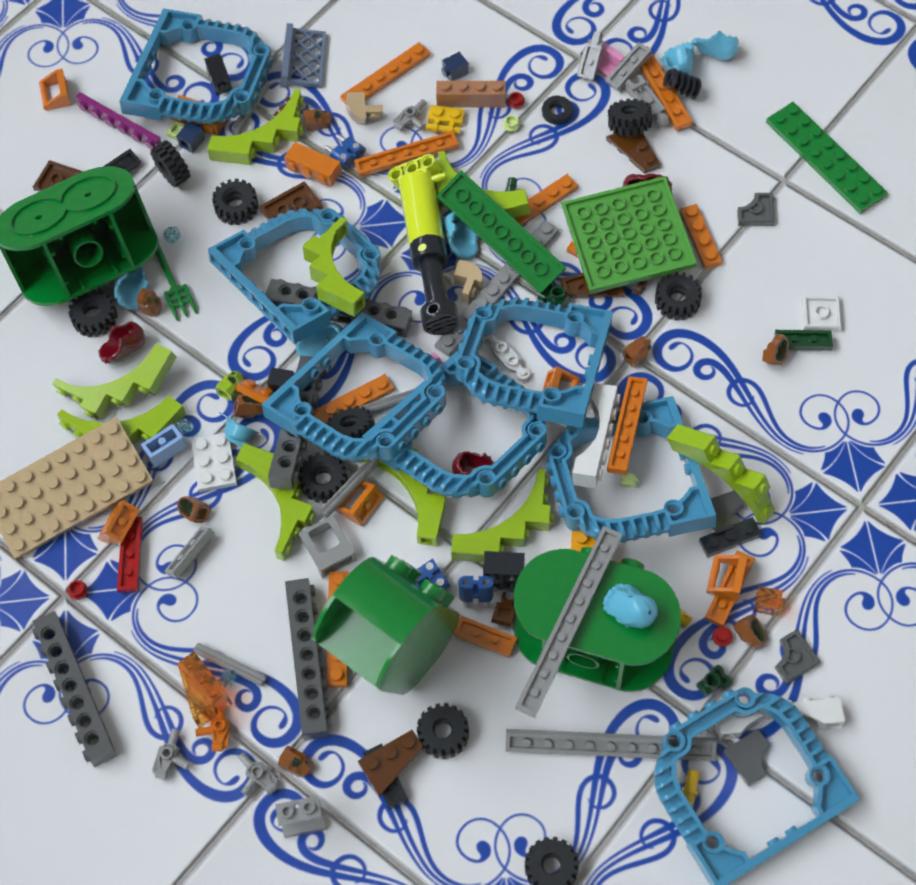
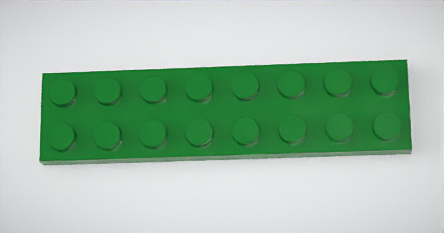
(826, 157)
(501, 232)

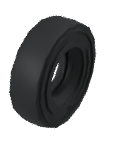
(557, 119)

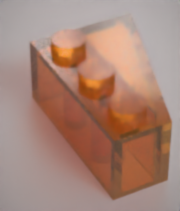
(202, 690)

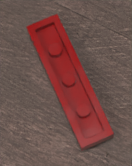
(130, 558)

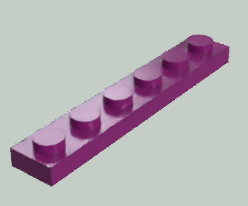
(118, 121)

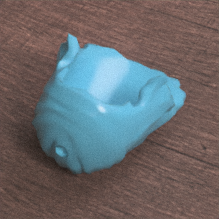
(718, 46)
(679, 57)
(460, 237)
(129, 286)
(317, 341)
(630, 606)

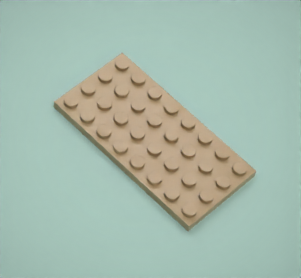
(69, 487)

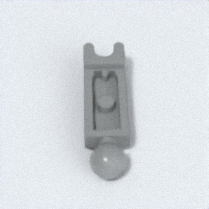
(643, 92)

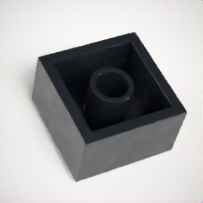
(503, 568)

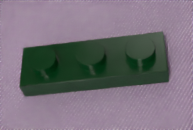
(808, 339)

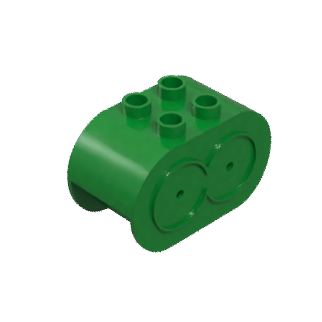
(76, 235)
(387, 624)
(602, 647)

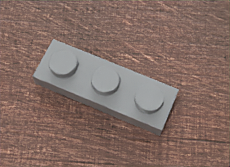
(628, 66)
(189, 552)

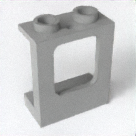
(334, 558)
(300, 820)

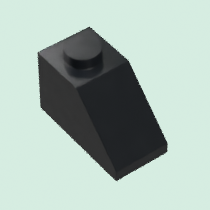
(218, 74)

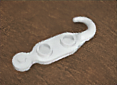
(508, 357)

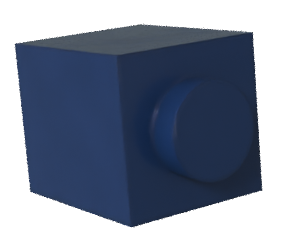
(454, 66)
(190, 137)

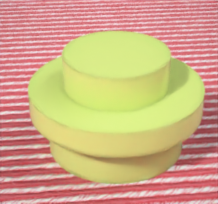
(511, 123)
(629, 480)

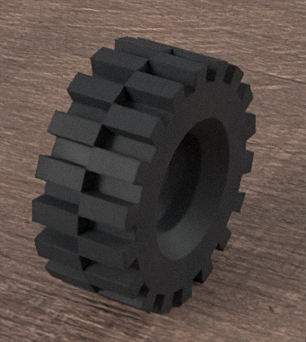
(629, 117)
(170, 163)
(235, 191)
(684, 286)
(93, 324)
(352, 422)
(316, 466)
(450, 744)
(551, 848)

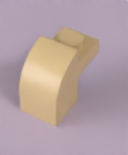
(359, 111)
(470, 277)

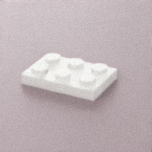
(213, 462)

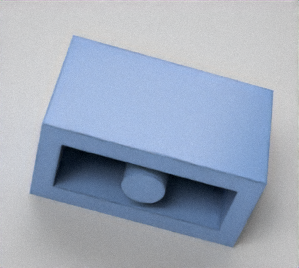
(163, 445)

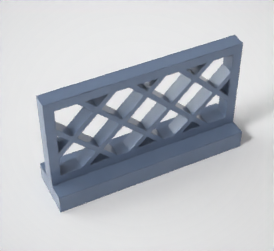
(289, 53)

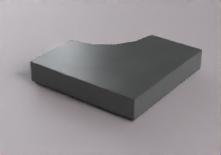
(758, 212)
(725, 508)
(797, 657)
(747, 756)

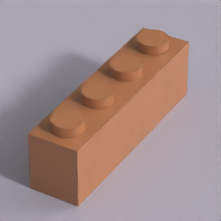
(471, 94)

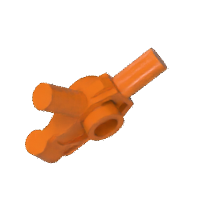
(220, 732)

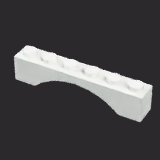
(588, 464)
(821, 713)

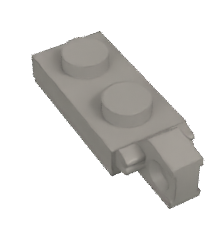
(591, 57)

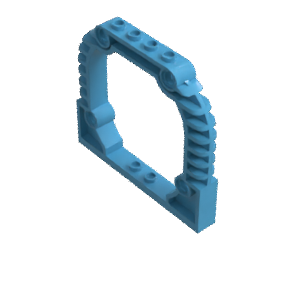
(176, 26)
(303, 319)
(371, 336)
(551, 405)
(483, 480)
(678, 517)
(829, 796)

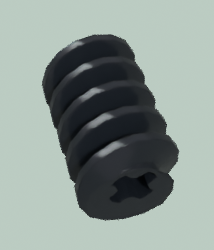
(682, 82)

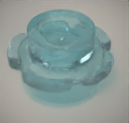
(171, 234)
(183, 426)
(227, 678)

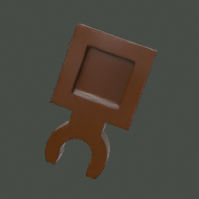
(504, 612)

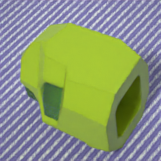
(227, 386)

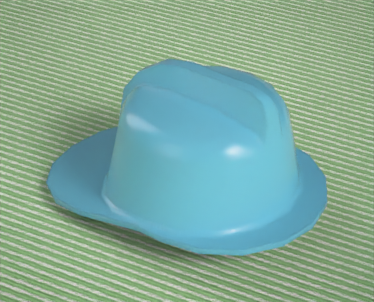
(237, 433)

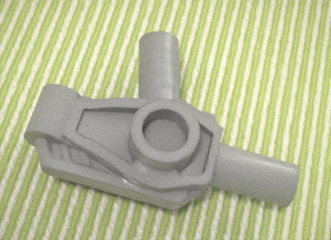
(409, 116)
(167, 756)
(257, 774)

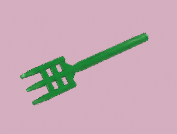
(175, 289)

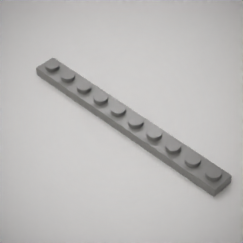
(492, 292)
(568, 622)
(602, 744)

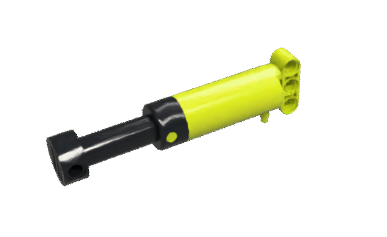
(426, 239)

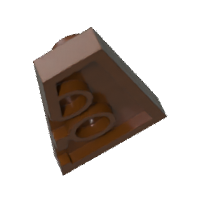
(637, 150)
(293, 199)
(576, 287)
(389, 761)

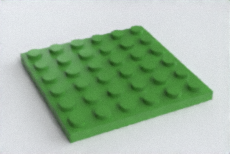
(628, 235)

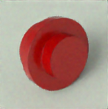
(516, 100)
(77, 590)
(722, 636)

